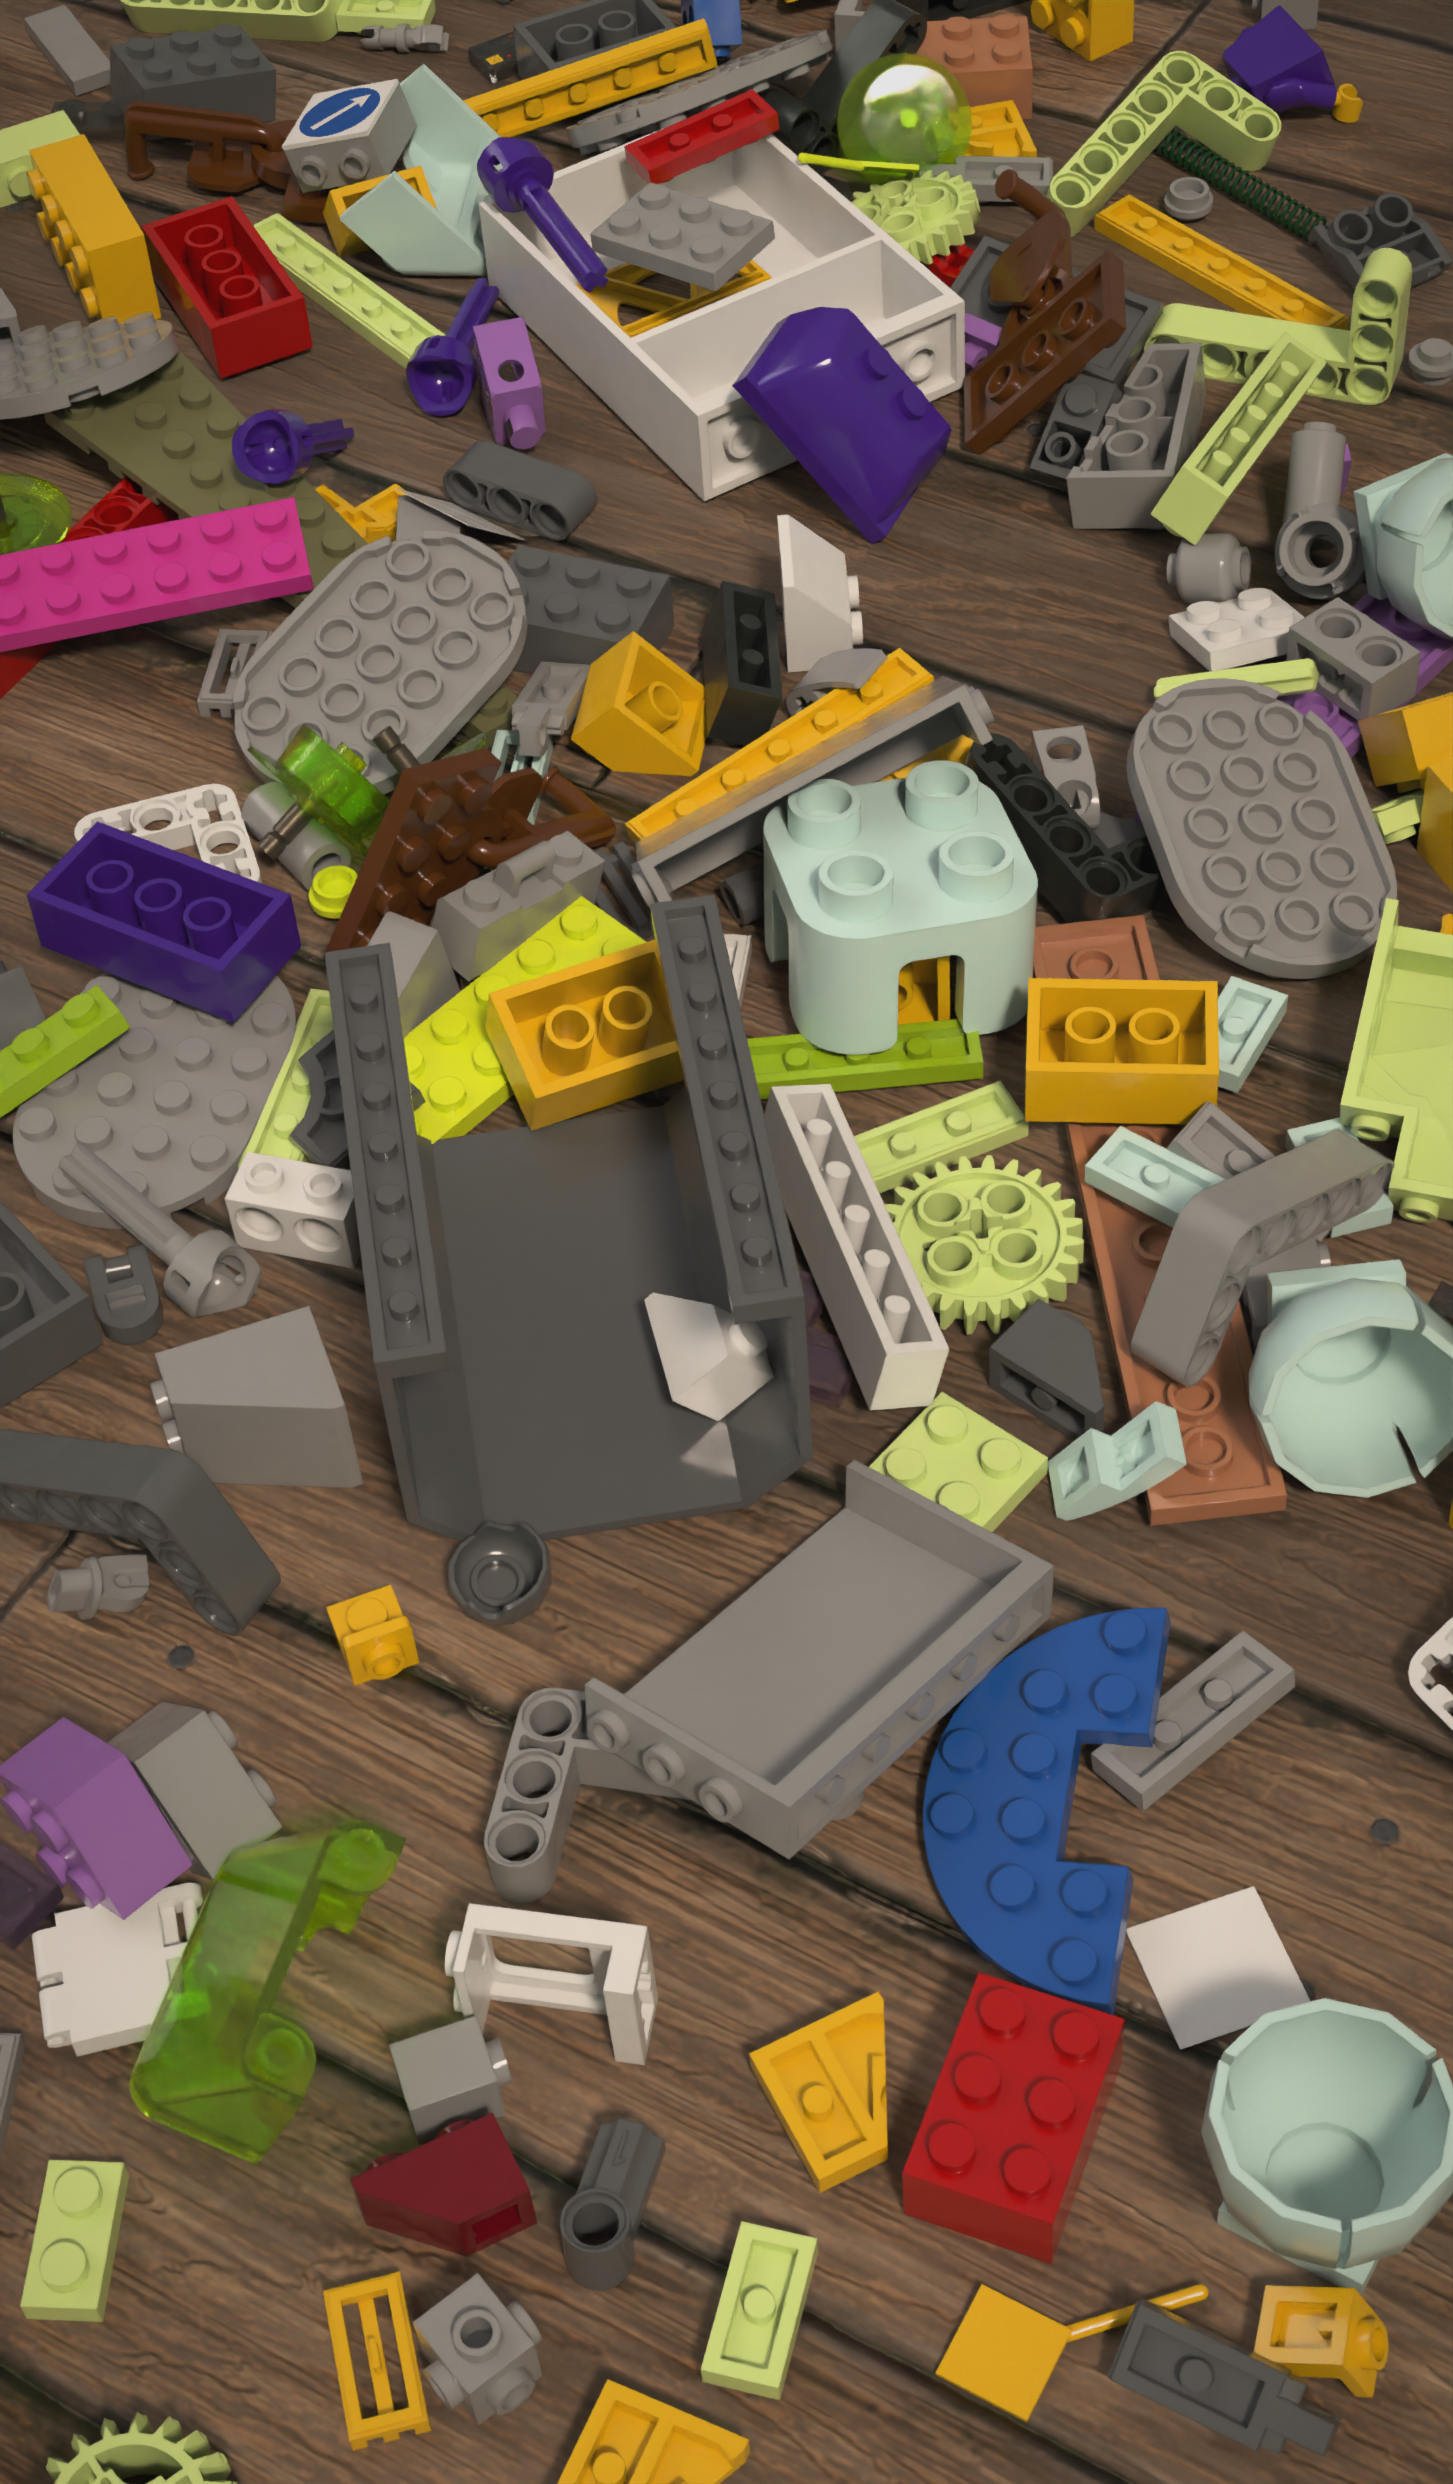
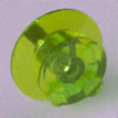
(903, 113)

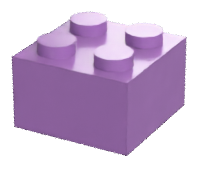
(91, 1819)

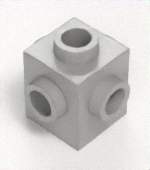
(479, 2351)

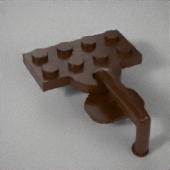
(228, 152)
(1053, 323)
(450, 825)

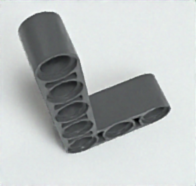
(145, 1497)

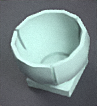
(1409, 542)
(1346, 1369)
(1330, 2137)

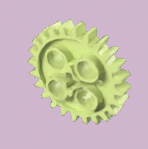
(923, 212)
(988, 1241)

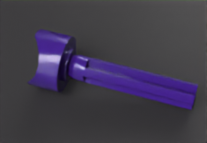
(524, 187)
(445, 364)
(280, 445)

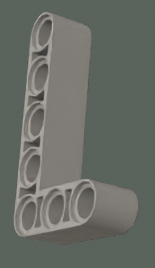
(1238, 1227)
(559, 1767)

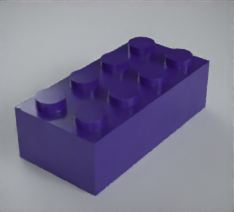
(165, 921)

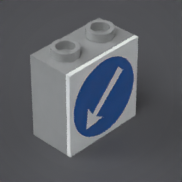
(349, 135)

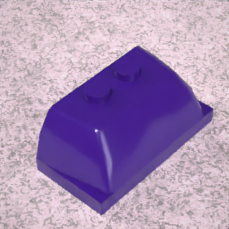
(846, 414)

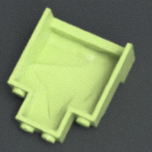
(1404, 1065)

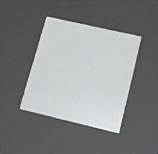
(460, 514)
(1216, 1966)

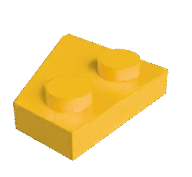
(999, 132)
(831, 2090)
(650, 2443)

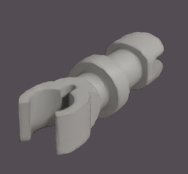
(424, 38)

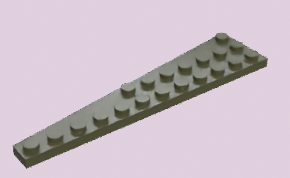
(176, 443)

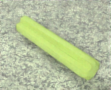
(1286, 677)

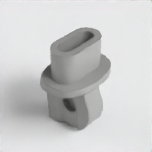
(102, 1583)

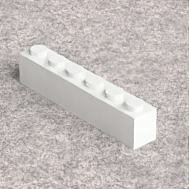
(854, 1250)

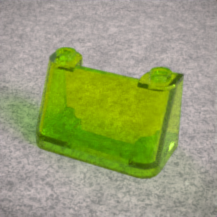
(215, 2050)

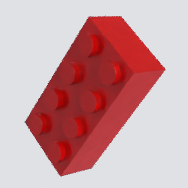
(227, 287)

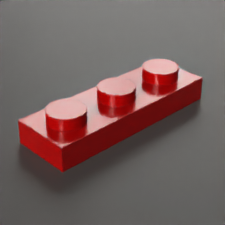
(702, 138)

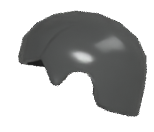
(500, 1573)

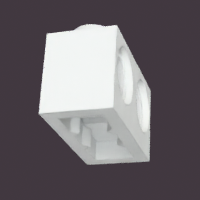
(294, 1210)

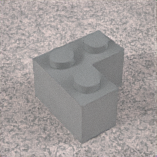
(199, 1783)

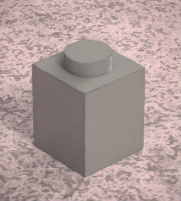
(450, 2076)

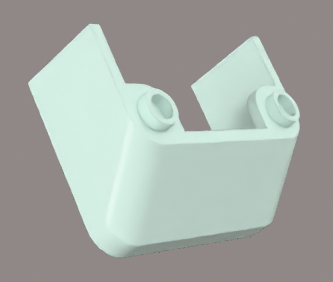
(400, 221)

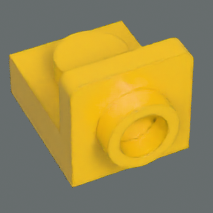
(373, 1635)
(1323, 2335)

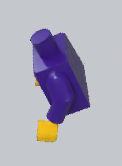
(1287, 69)

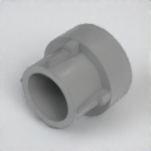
(1294, 546)

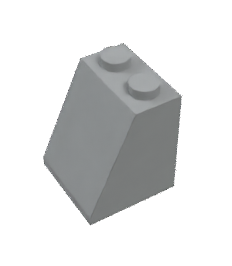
(259, 1406)

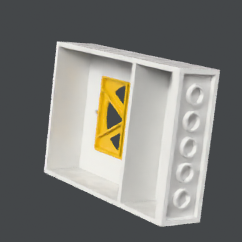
(678, 366)

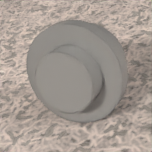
(1188, 199)
(1432, 362)

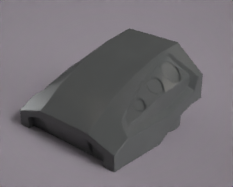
(1385, 225)

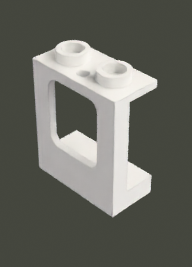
(619, 1987)

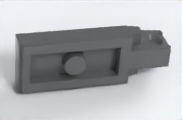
(1218, 2383)

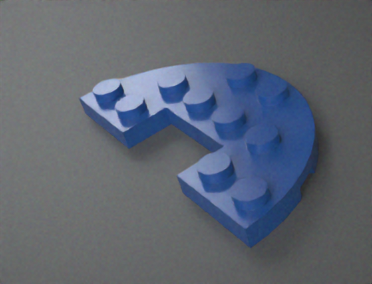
(1006, 1795)

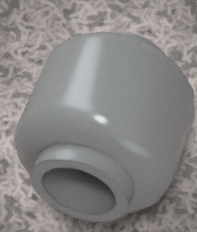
(1211, 569)

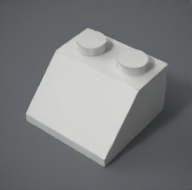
(815, 597)

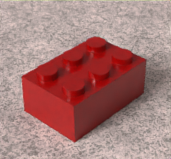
(1013, 2117)

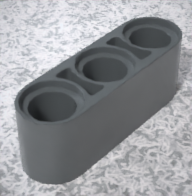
(520, 490)

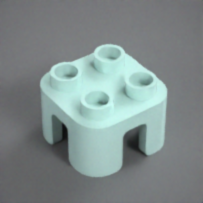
(894, 879)

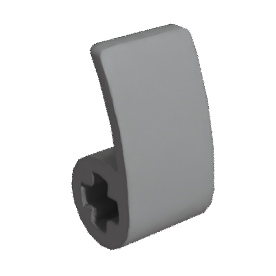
(837, 670)

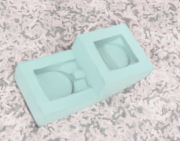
(1109, 1469)

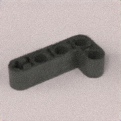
(812, 122)
(1070, 860)

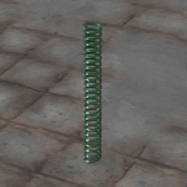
(1191, 168)

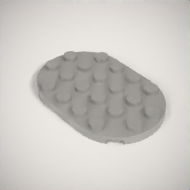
(700, 92)
(77, 362)
(387, 638)
(1260, 829)
(158, 1102)

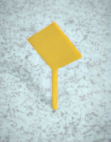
(1010, 2350)

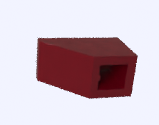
(450, 2191)

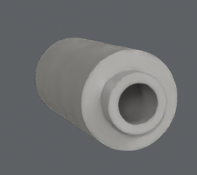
(1315, 471)
(313, 846)

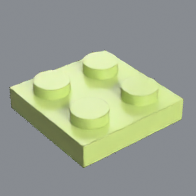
(963, 1463)

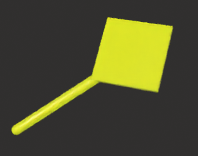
(856, 165)

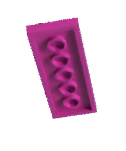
(152, 573)

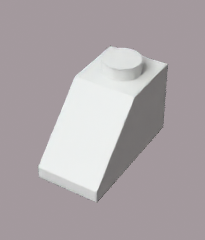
(707, 1357)

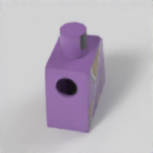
(514, 407)

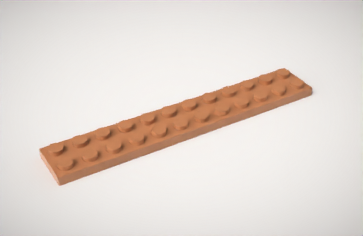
(1223, 1449)

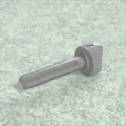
(197, 1266)

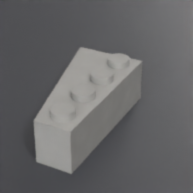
(1142, 441)

